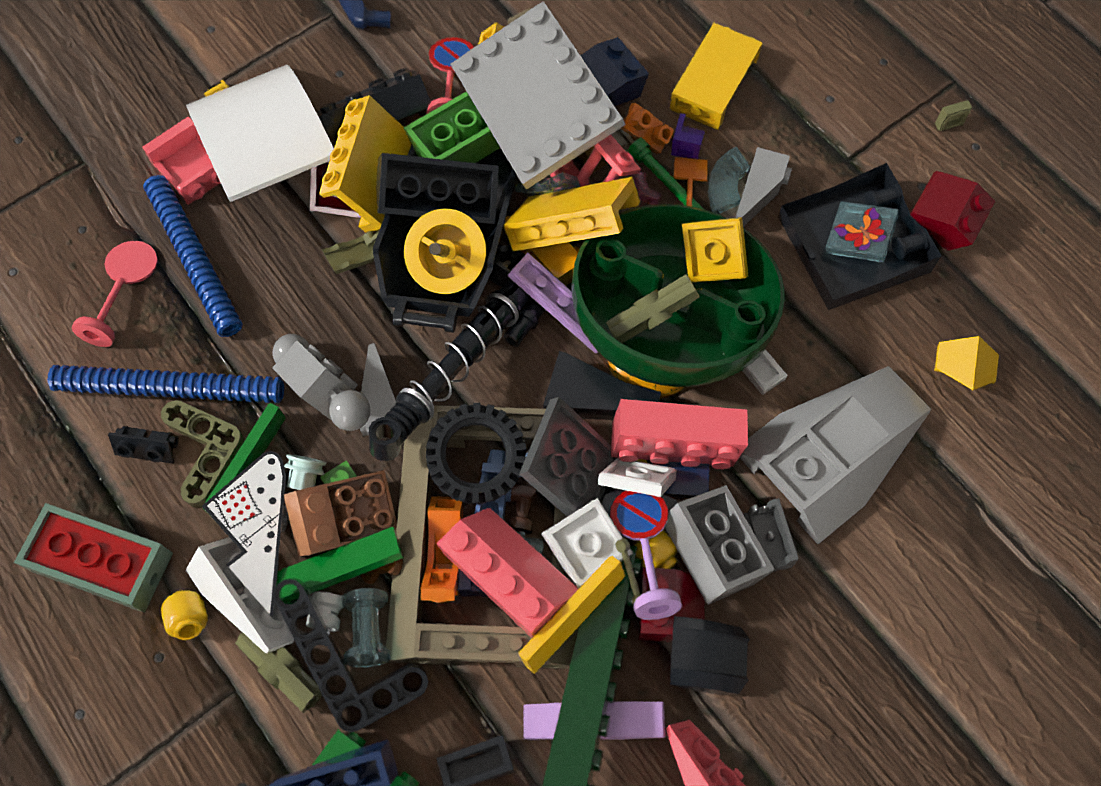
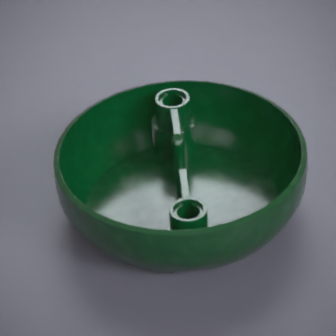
(701, 341)

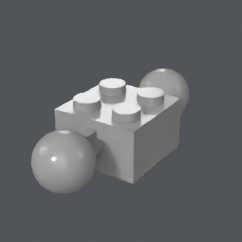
(320, 382)

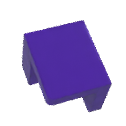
(686, 140)

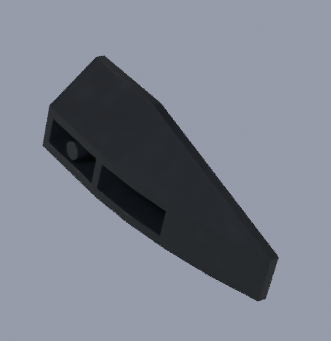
(398, 96)

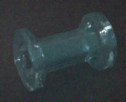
(366, 648)

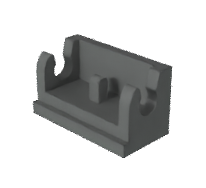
(773, 534)

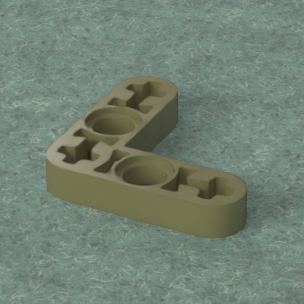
(214, 447)

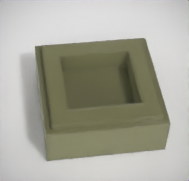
(953, 115)

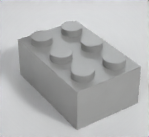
(717, 544)

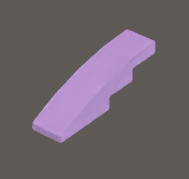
(627, 720)

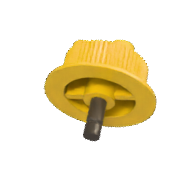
(445, 251)

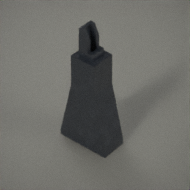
(592, 391)

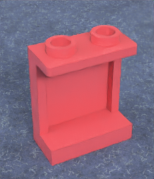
(183, 161)

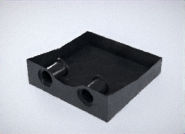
(848, 278)

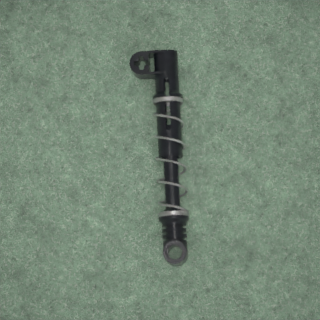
(416, 404)

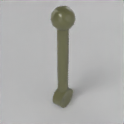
(623, 546)

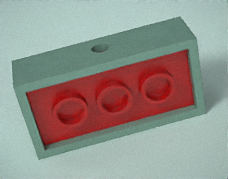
(94, 557)

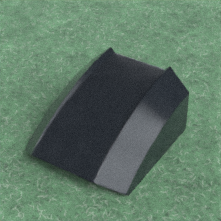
(709, 656)

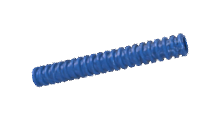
(192, 256)

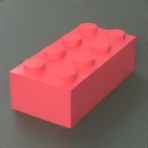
(679, 433)

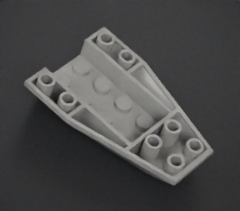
(837, 448)

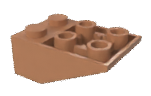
(339, 512)

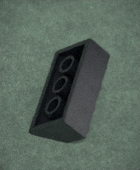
(421, 184)

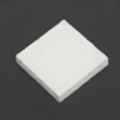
(638, 477)
(584, 541)

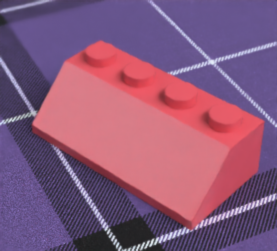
(507, 569)

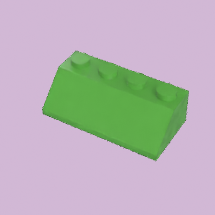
(452, 132)

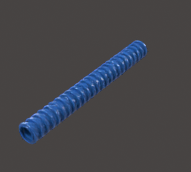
(165, 384)

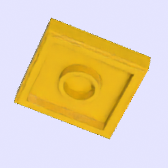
(715, 250)

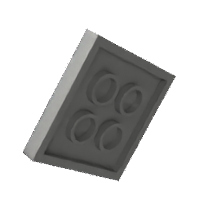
(566, 459)

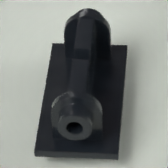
(133, 443)

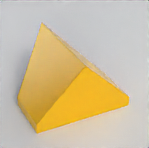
(967, 361)

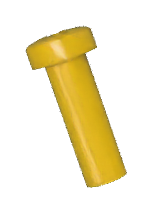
(219, 87)

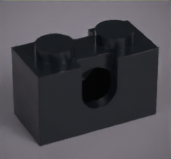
(490, 764)

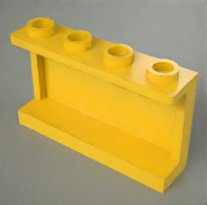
(354, 160)
(571, 214)

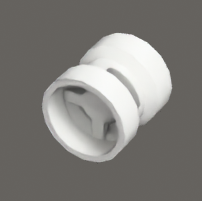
(329, 607)

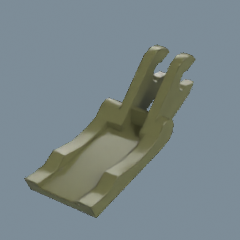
(352, 253)

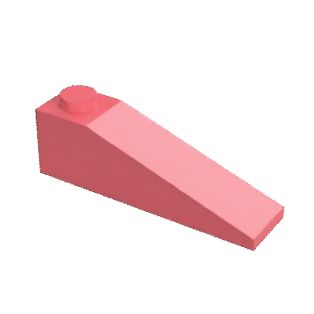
(699, 758)

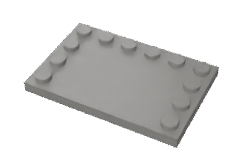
(537, 95)

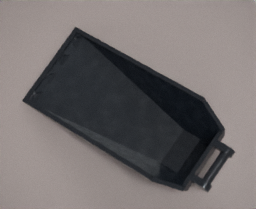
(404, 293)

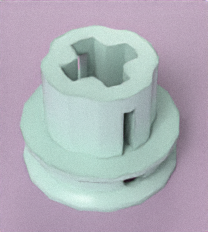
(303, 471)

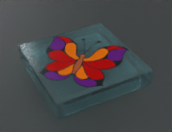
(862, 231)

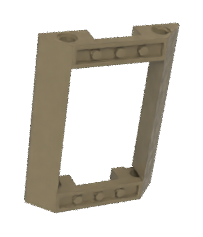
(443, 643)

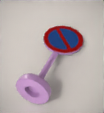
(642, 518)

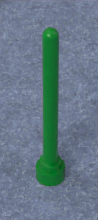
(642, 154)

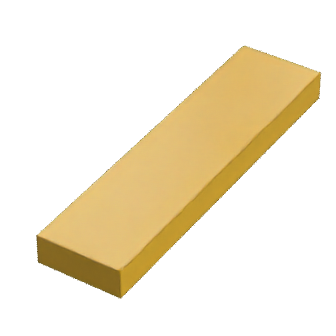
(572, 614)

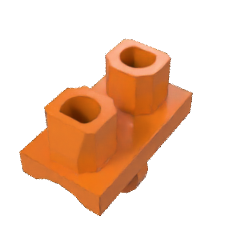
(643, 124)

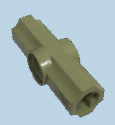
(653, 309)
(283, 673)

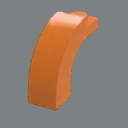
(441, 575)

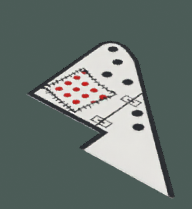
(251, 516)

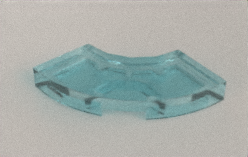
(724, 180)

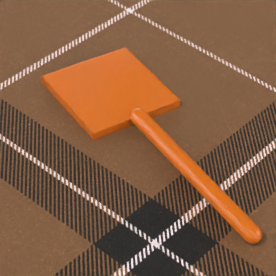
(690, 170)

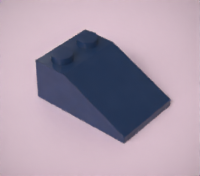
(616, 70)

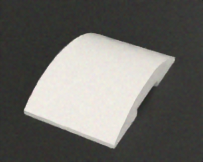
(260, 132)

